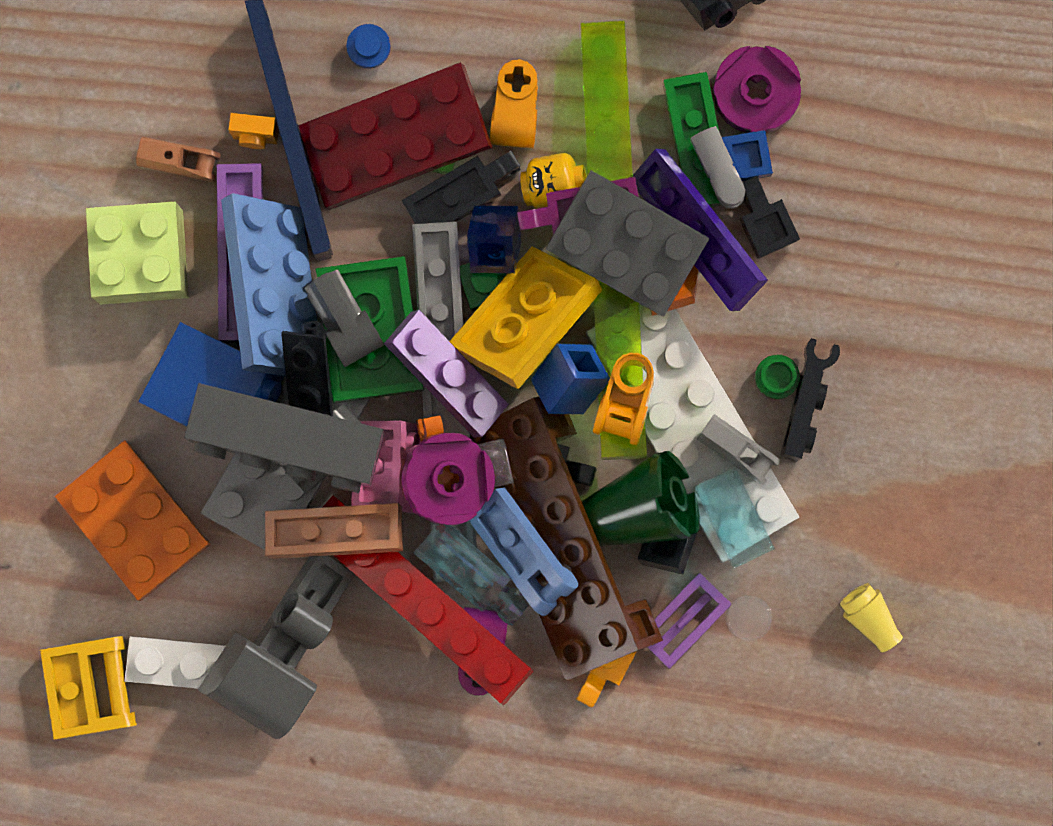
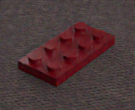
(395, 136)

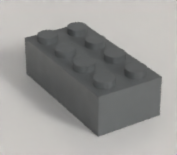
(285, 436)

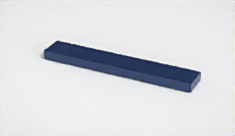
(289, 130)

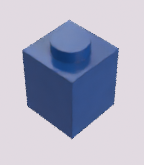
(570, 379)

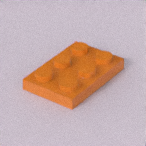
(132, 520)

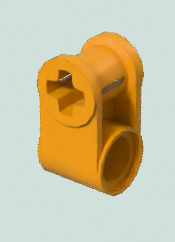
(515, 112)
(625, 401)

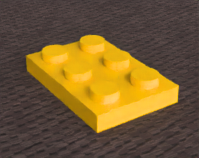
(525, 317)

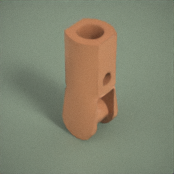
(172, 157)

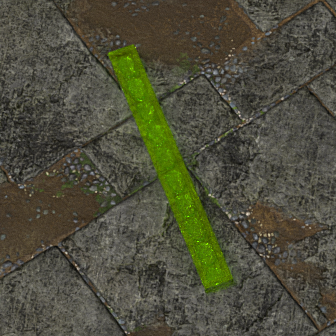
(610, 156)

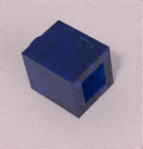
(494, 239)

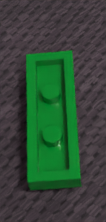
(691, 112)

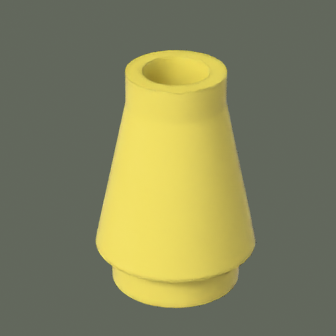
(871, 616)

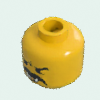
(550, 175)

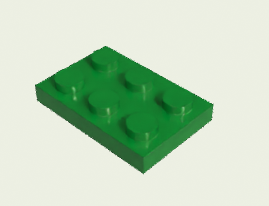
(385, 295)

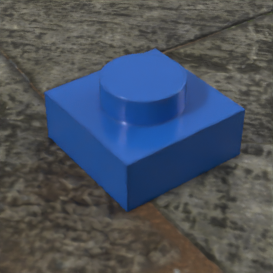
(749, 154)

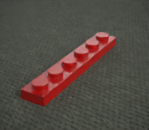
(439, 619)

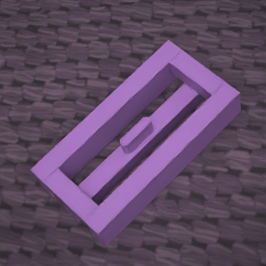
(710, 592)

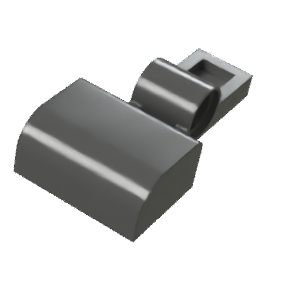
(259, 676)

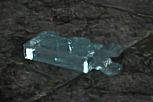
(471, 573)

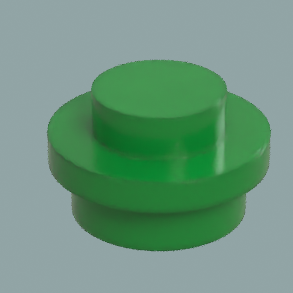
(777, 376)

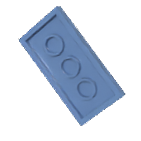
(267, 277)

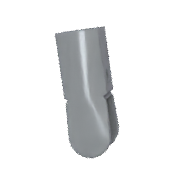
(719, 167)
(731, 444)

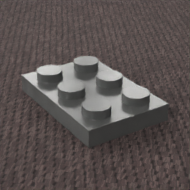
(627, 243)

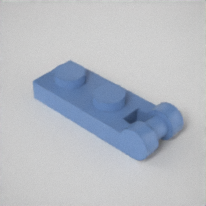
(522, 552)

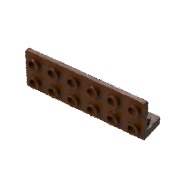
(592, 621)

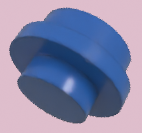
(368, 46)

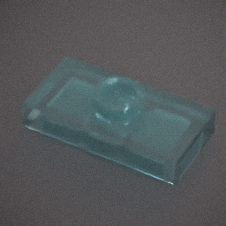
(734, 518)

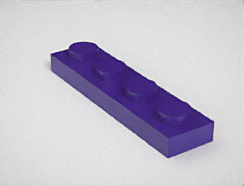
(723, 259)

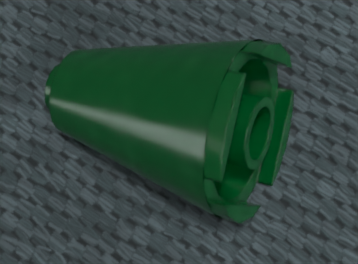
(645, 504)

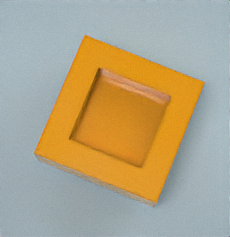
(253, 130)

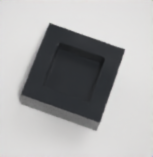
(667, 555)

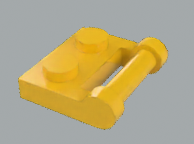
(73, 692)

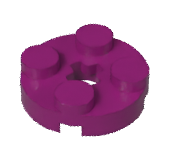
(757, 65)
(427, 462)

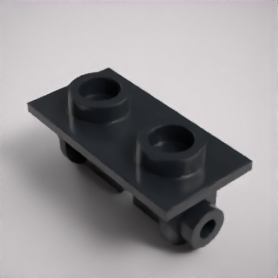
(307, 368)

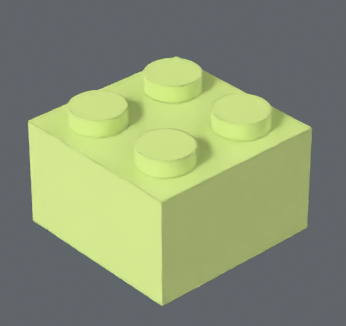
(137, 253)

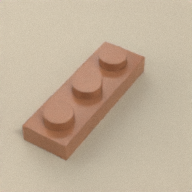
(333, 531)

